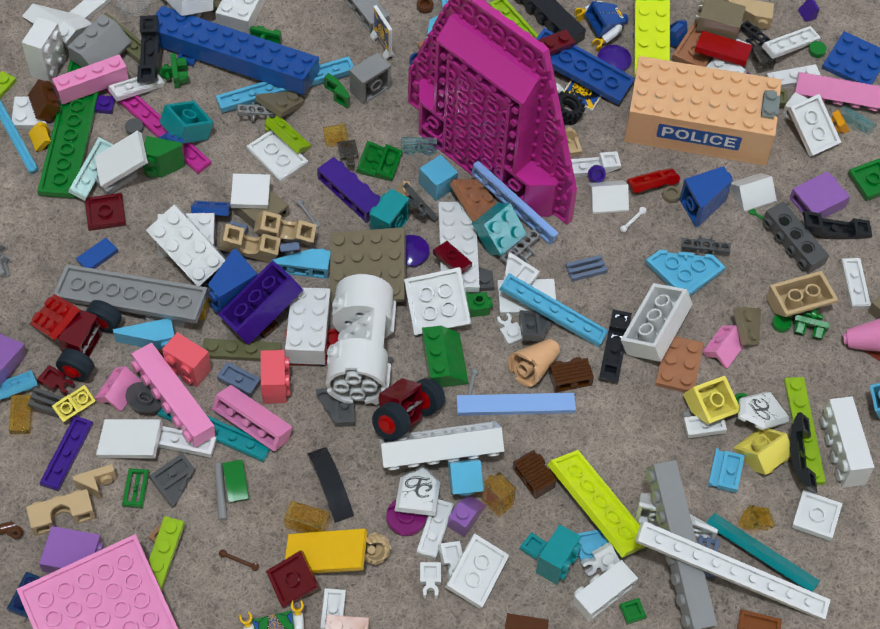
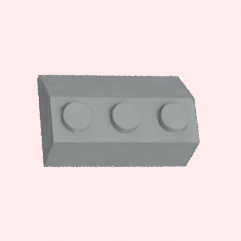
(98, 42)

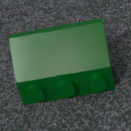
(444, 356)

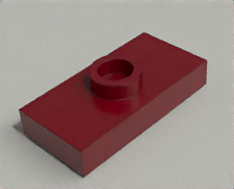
(452, 257)

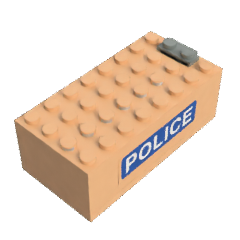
(703, 110)

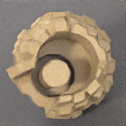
(376, 548)

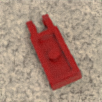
(653, 180)

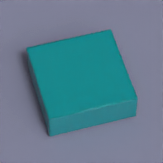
(533, 546)

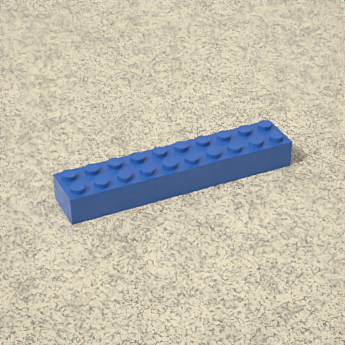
(237, 51)

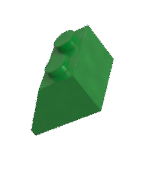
(163, 157)

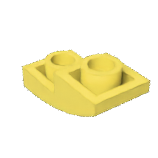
(73, 403)

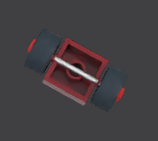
(82, 336)
(404, 405)

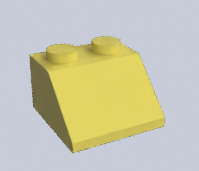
(712, 400)
(765, 450)

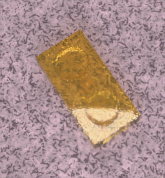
(20, 415)

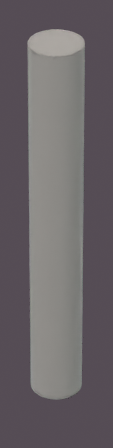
(220, 492)

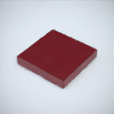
(105, 211)
(292, 579)

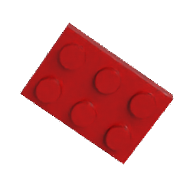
(54, 316)

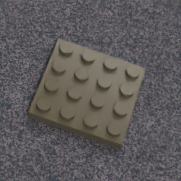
(371, 253)

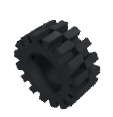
(574, 103)

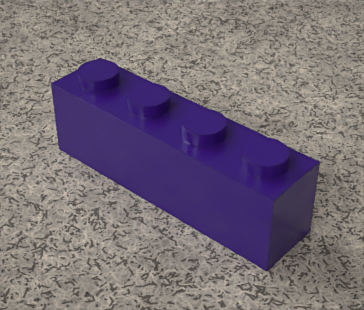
(348, 187)

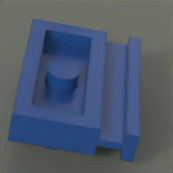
(217, 208)

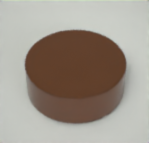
(425, 6)

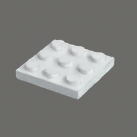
(438, 300)

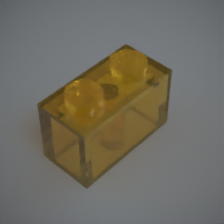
(498, 493)
(306, 518)

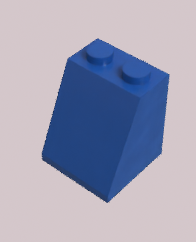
(705, 194)
(230, 280)

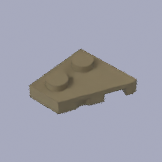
(280, 102)
(748, 325)

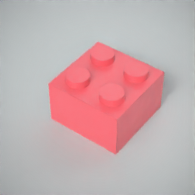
(187, 359)
(275, 376)

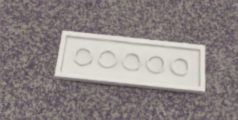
(458, 230)

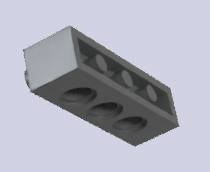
(803, 241)

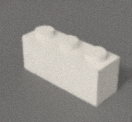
(604, 590)

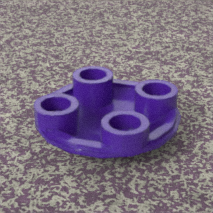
(615, 56)
(416, 250)

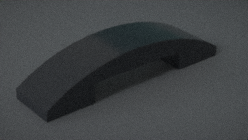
(149, 49)
(837, 229)
(614, 348)
(799, 432)
(331, 484)

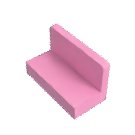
(724, 345)
(116, 386)

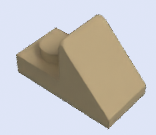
(90, 479)

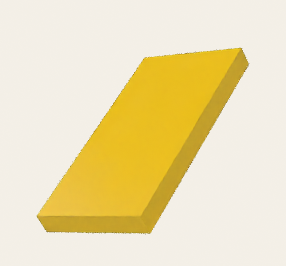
(330, 549)

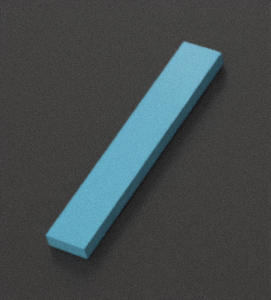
(553, 310)

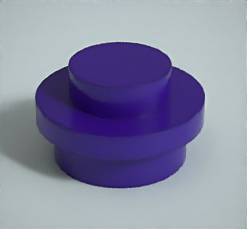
(596, 173)

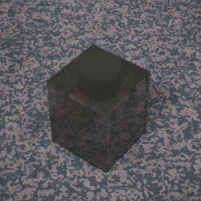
(761, 60)

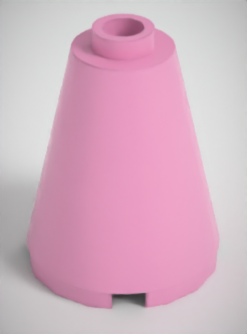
(864, 336)

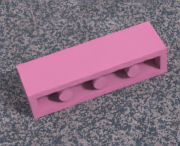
(90, 79)
(252, 418)

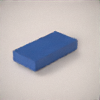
(97, 254)

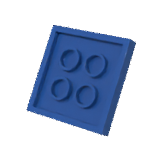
(854, 59)

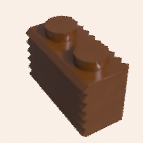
(44, 100)
(571, 374)
(534, 473)

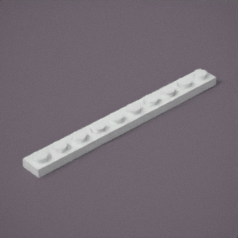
(732, 570)

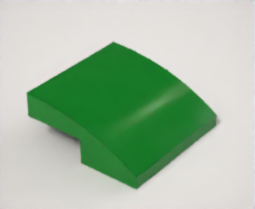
(379, 161)

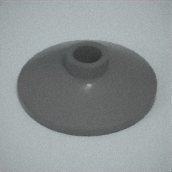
(141, 398)

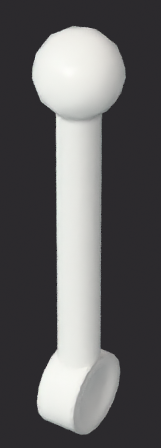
(642, 210)

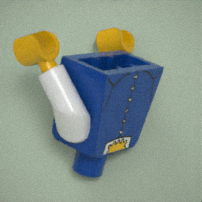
(605, 20)

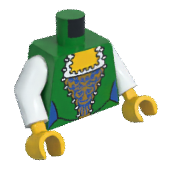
(282, 620)

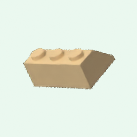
(801, 294)

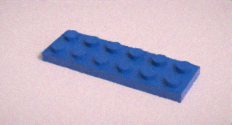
(591, 71)

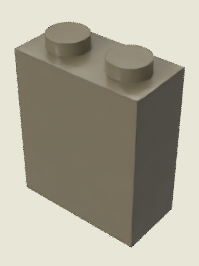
(720, 18)
(276, 206)

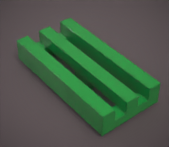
(133, 503)

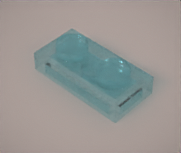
(864, 122)
(419, 145)

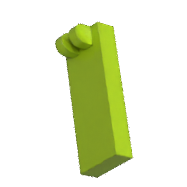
(287, 134)

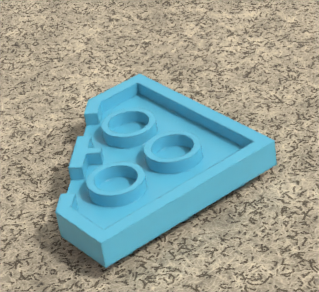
(685, 269)

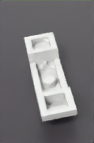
(608, 160)

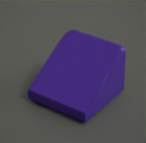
(809, 10)

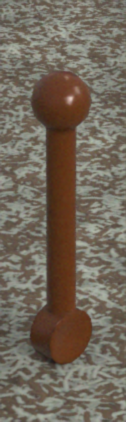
(254, 566)

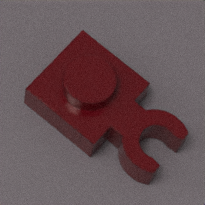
(53, 379)

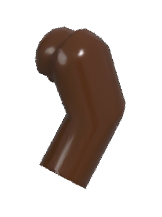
(11, 530)

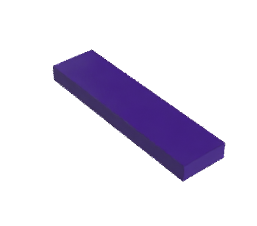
(66, 453)

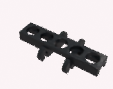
(753, 35)

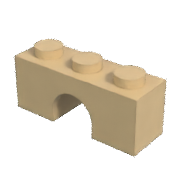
(288, 231)
(261, 248)
(43, 513)

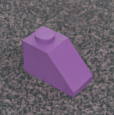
(465, 515)

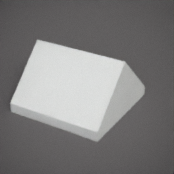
(754, 191)
(608, 196)

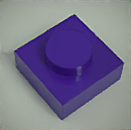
(105, 104)

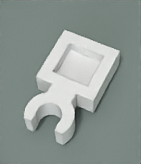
(510, 332)
(450, 555)
(601, 559)
(430, 576)

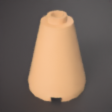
(533, 361)

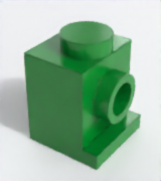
(479, 304)

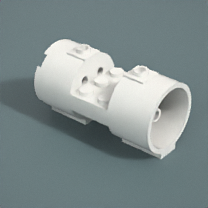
(364, 317)

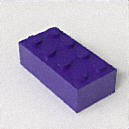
(260, 302)

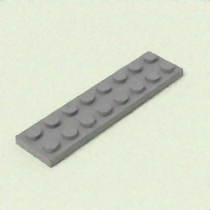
(132, 293)

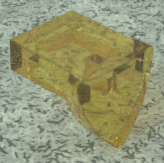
(335, 133)
(756, 518)

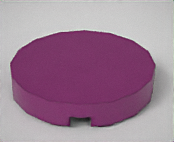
(404, 523)

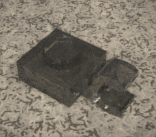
(348, 151)

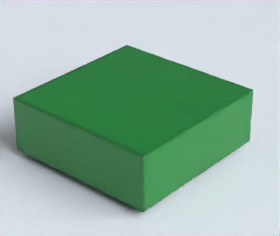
(632, 611)

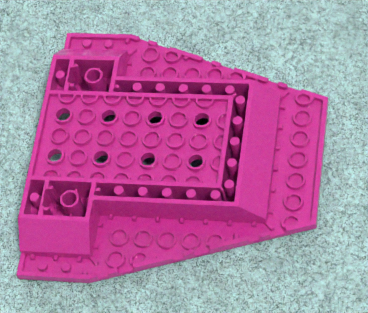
(494, 101)

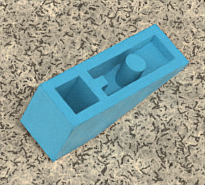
(307, 263)
(140, 335)

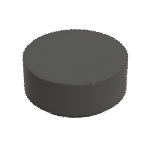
(134, 125)

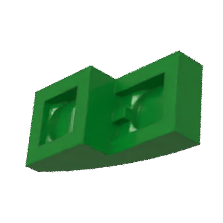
(340, 93)
(235, 480)

